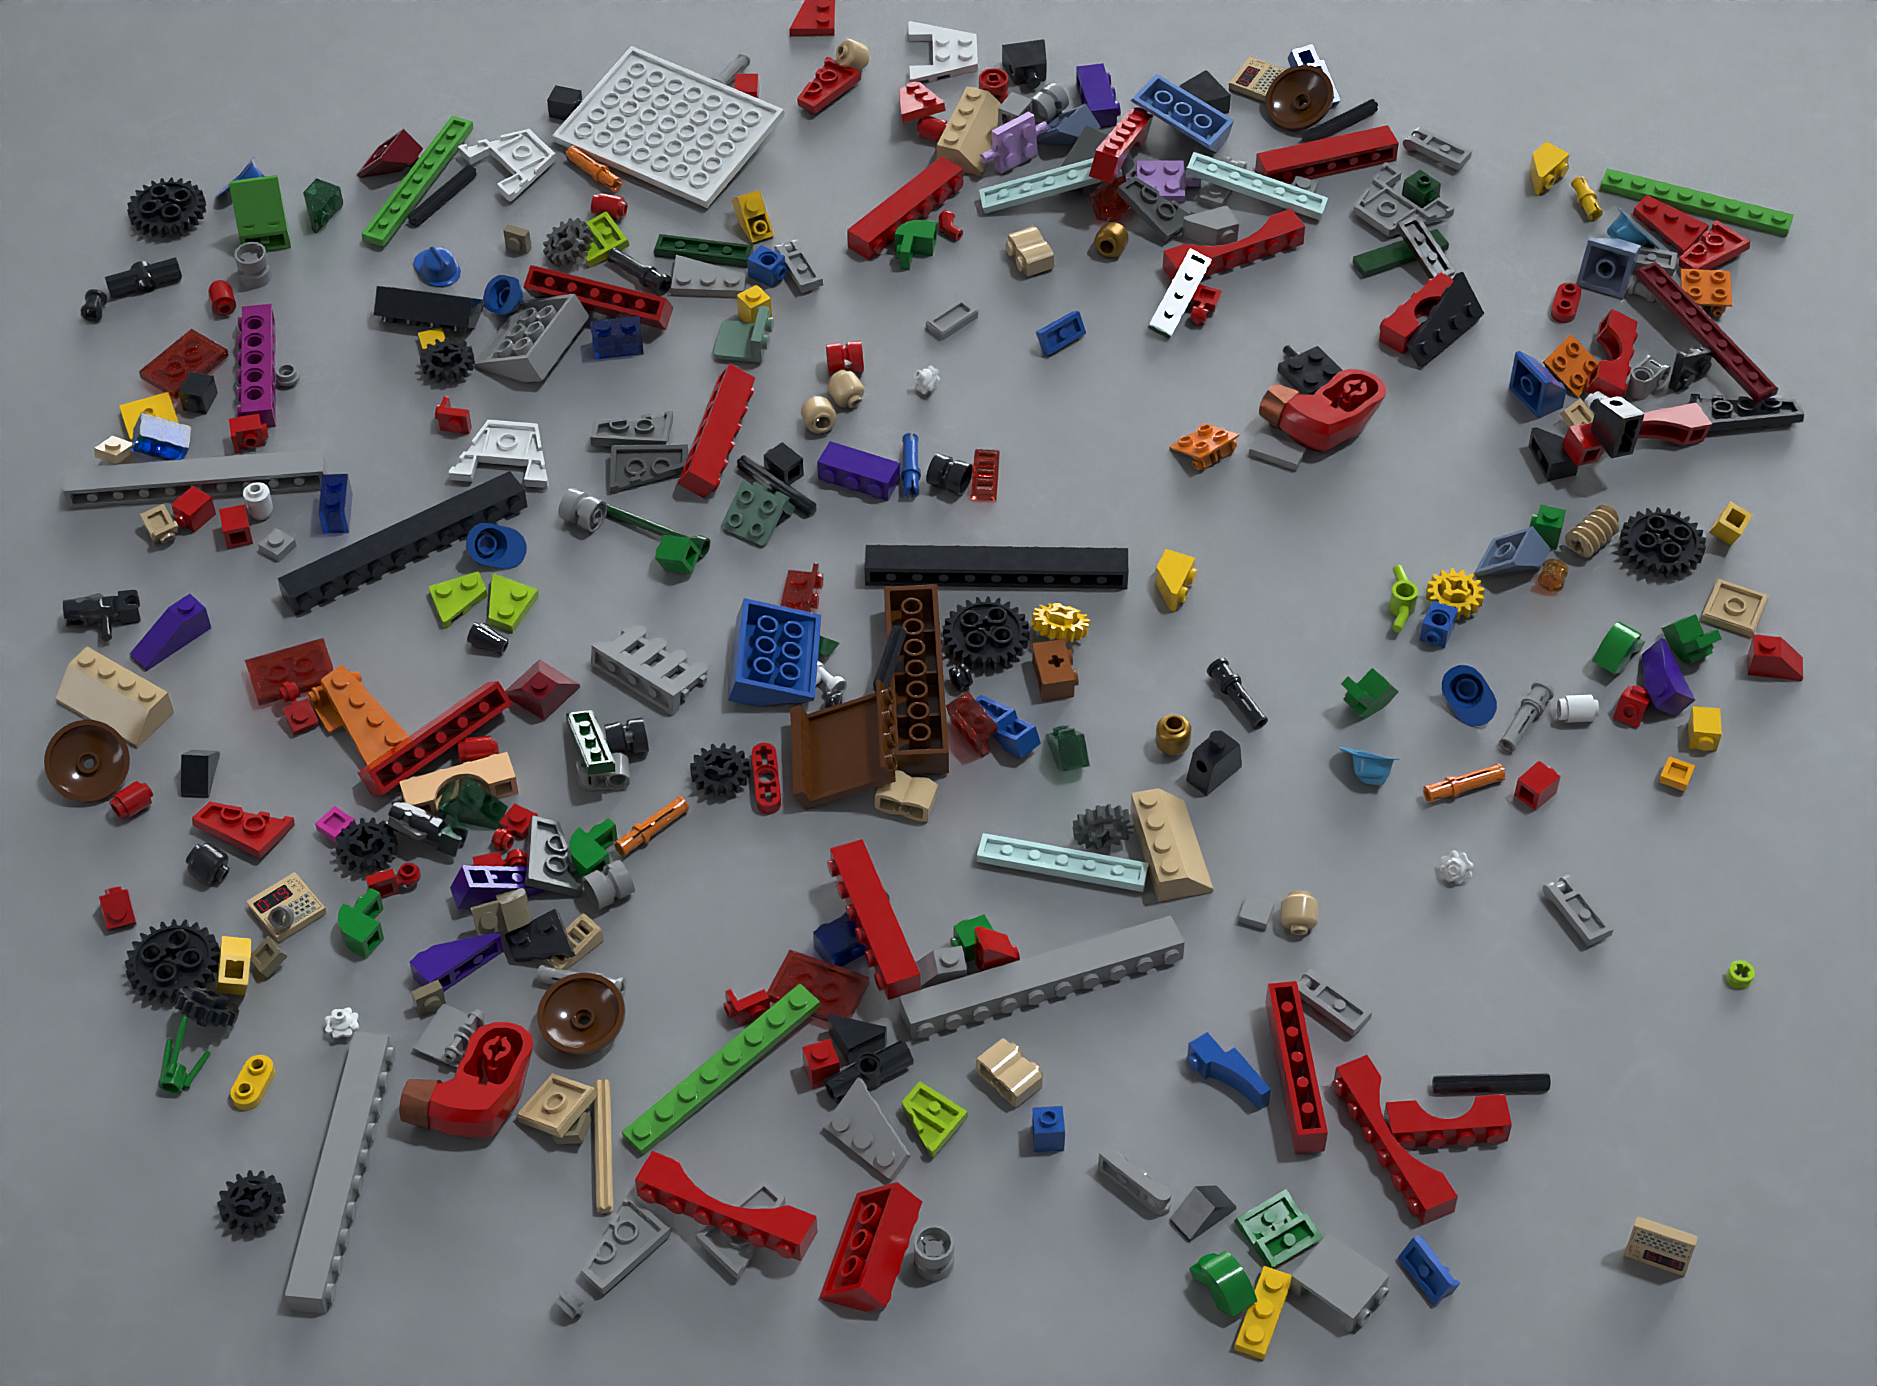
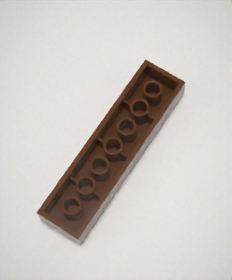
(918, 680)

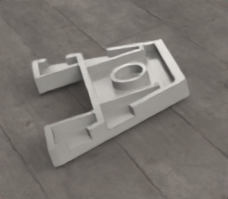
(1385, 207)

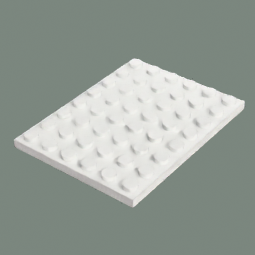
(669, 126)

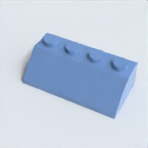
(1184, 112)

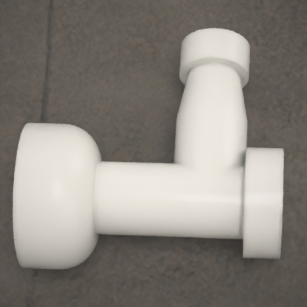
(834, 684)

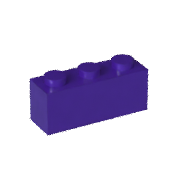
(1096, 92)
(858, 470)

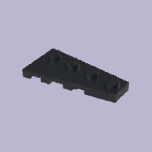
(1446, 321)
(1748, 413)

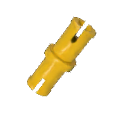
(1586, 198)

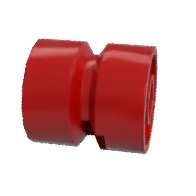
(995, 82)
(845, 357)

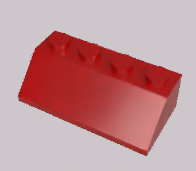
(872, 1248)

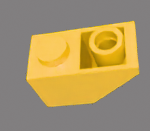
(1547, 166)
(752, 216)
(1173, 577)
(233, 965)

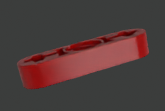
(762, 787)

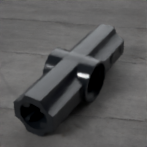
(143, 277)
(882, 1063)

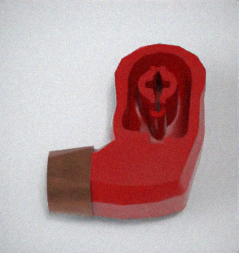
(1329, 415)
(483, 1089)

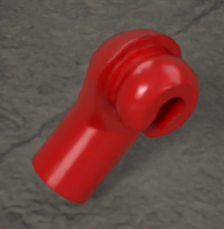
(946, 225)

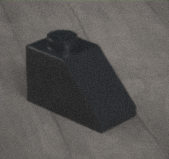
(1551, 455)

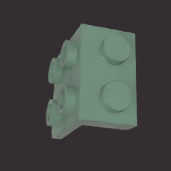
(745, 340)
(756, 512)

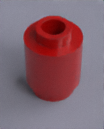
(931, 128)
(614, 205)
(221, 298)
(477, 748)
(131, 800)

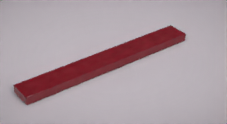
(1706, 332)

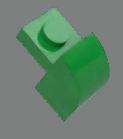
(914, 238)
(1689, 640)
(1618, 647)
(1369, 694)
(589, 848)
(358, 924)
(1226, 1282)

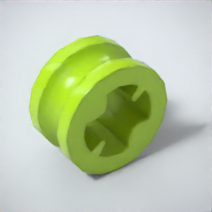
(1737, 981)

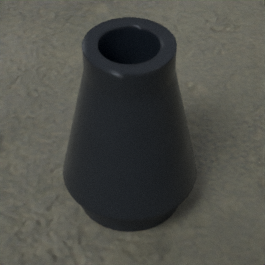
(486, 638)

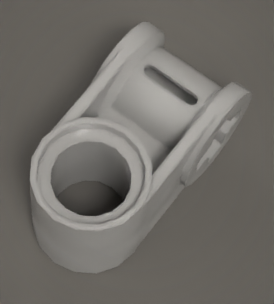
(1646, 378)
(612, 780)

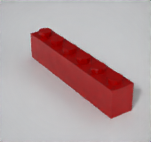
(1329, 155)
(907, 204)
(600, 296)
(717, 431)
(434, 738)
(874, 919)
(1296, 1067)

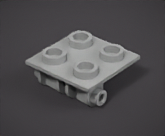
(449, 1034)

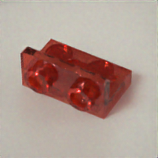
(1107, 203)
(802, 589)
(972, 722)

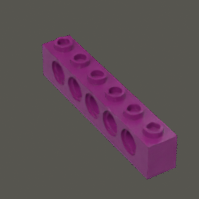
(257, 363)

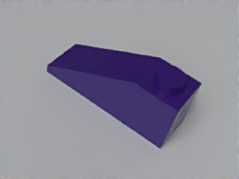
(171, 632)
(1664, 679)
(482, 883)
(455, 959)

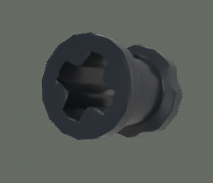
(92, 303)

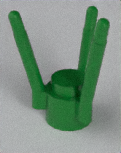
(174, 1074)

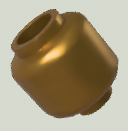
(1111, 239)
(1173, 734)

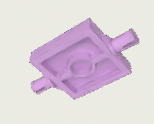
(1014, 142)
(1166, 177)

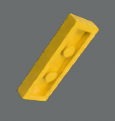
(1264, 1314)

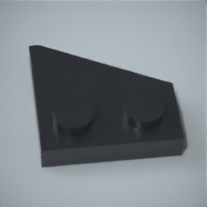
(1689, 367)
(540, 939)

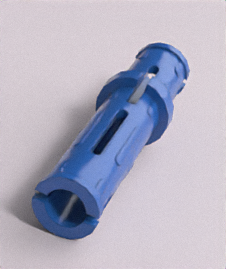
(910, 473)

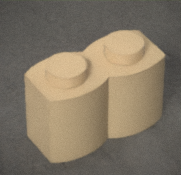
(1030, 251)
(908, 797)
(1009, 1072)

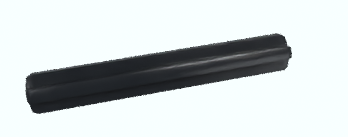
(1340, 121)
(442, 195)
(775, 484)
(1491, 1082)

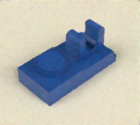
(1061, 332)
(1427, 1270)

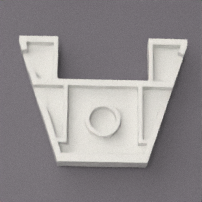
(952, 52)
(519, 153)
(504, 444)

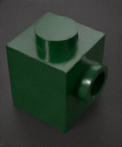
(1421, 188)

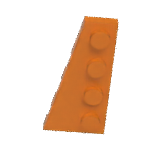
(362, 716)

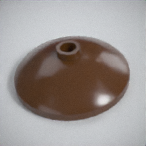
(1292, 89)
(85, 741)
(577, 999)

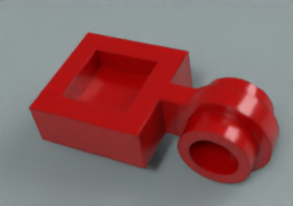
(1203, 301)
(299, 714)
(512, 825)
(514, 858)
(387, 882)

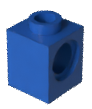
(766, 266)
(1438, 624)
(1048, 1128)

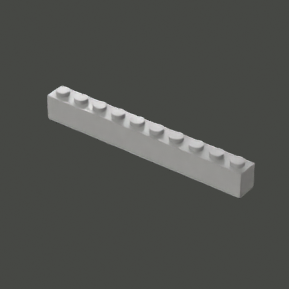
(212, 475)
(1041, 977)
(340, 1174)

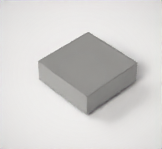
(1256, 912)

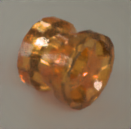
(1553, 575)

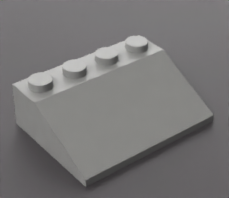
(533, 338)

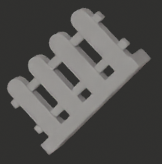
(647, 681)

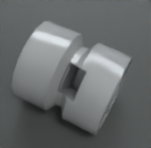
(1049, 102)
(252, 265)
(582, 509)
(611, 883)
(934, 1253)

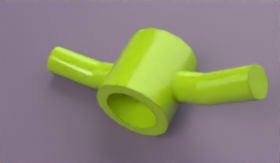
(1402, 598)

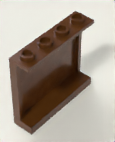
(843, 748)

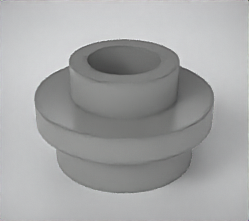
(287, 374)
(569, 1303)

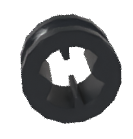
(960, 677)
(833, 699)

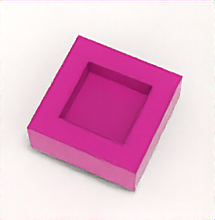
(333, 822)

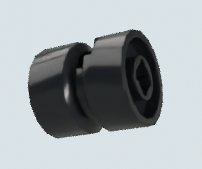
(946, 472)
(617, 741)

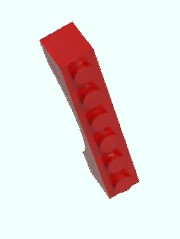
(1114, 149)
(1278, 234)
(1676, 424)
(1425, 1188)
(779, 1228)

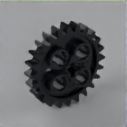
(166, 207)
(1662, 542)
(986, 633)
(174, 952)

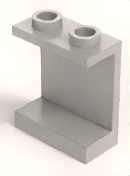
(1341, 1280)

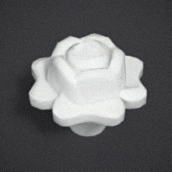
(927, 379)
(1456, 867)
(341, 1023)

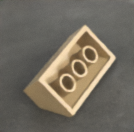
(970, 130)
(114, 696)
(1169, 845)

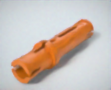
(599, 172)
(1453, 786)
(628, 843)

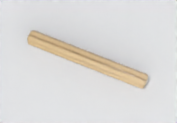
(603, 1147)

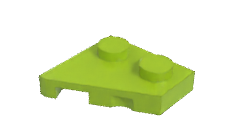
(605, 238)
(457, 596)
(509, 602)
(932, 1116)

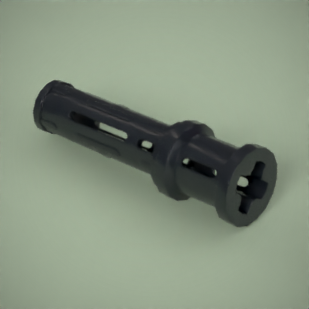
(646, 274)
(1232, 686)

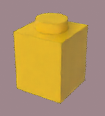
(749, 302)
(1730, 523)
(1704, 728)

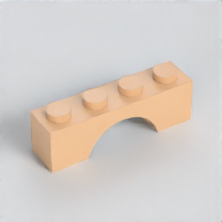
(491, 773)

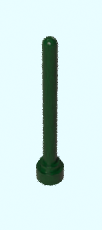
(703, 543)

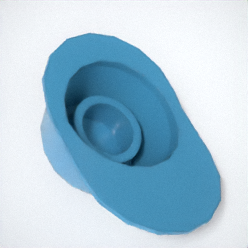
(1625, 230)
(1369, 766)

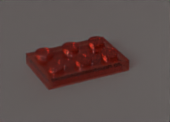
(189, 353)
(299, 664)
(832, 985)

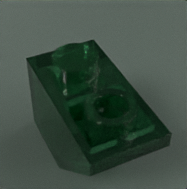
(322, 202)
(1068, 748)
(472, 804)

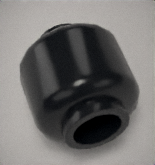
(207, 863)

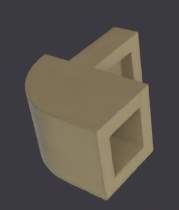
(506, 913)

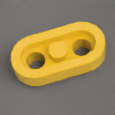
(254, 1080)

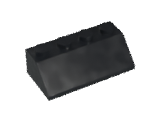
(427, 307)

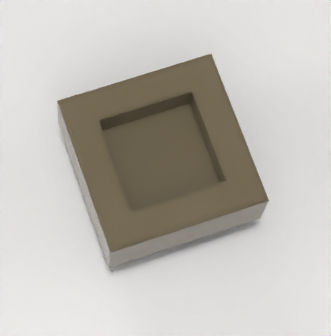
(517, 239)
(268, 956)
(428, 998)
(576, 1132)

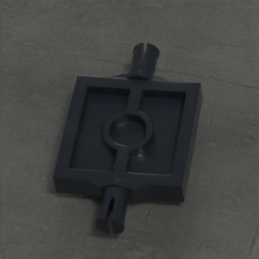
(1307, 369)

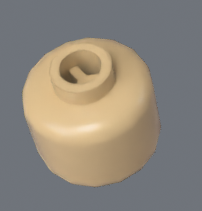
(852, 54)
(846, 389)
(818, 415)
(1299, 912)

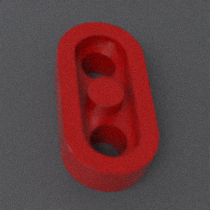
(1566, 302)

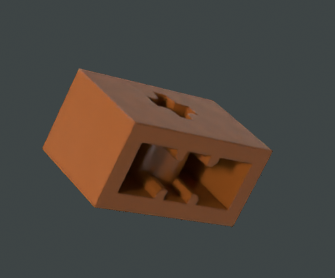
(1054, 670)

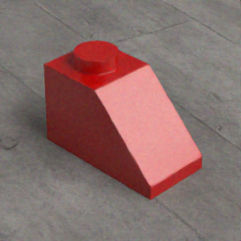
(1774, 658)
(993, 949)

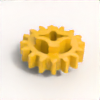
(1456, 591)
(1060, 622)

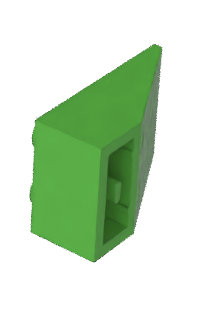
(260, 212)

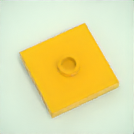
(157, 405)

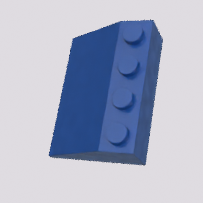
(774, 655)

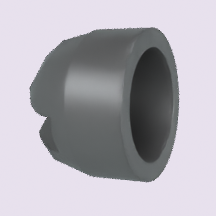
(276, 917)

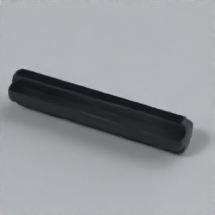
(890, 656)

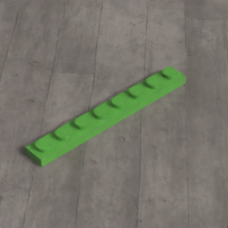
(417, 181)
(1698, 202)
(720, 1069)

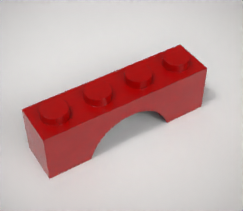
(1403, 323)
(1617, 336)
(1484, 1122)

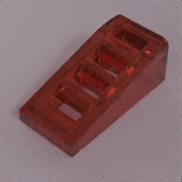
(990, 461)

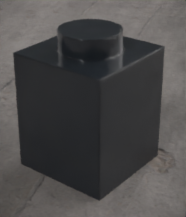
(563, 102)
(198, 392)
(784, 463)

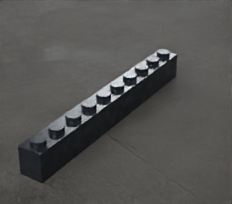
(401, 543)
(996, 566)

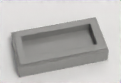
(952, 319)
(1277, 451)

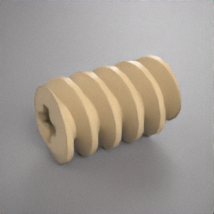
(1593, 531)

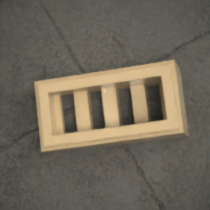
(588, 942)

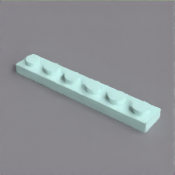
(1256, 185)
(1038, 186)
(1062, 862)

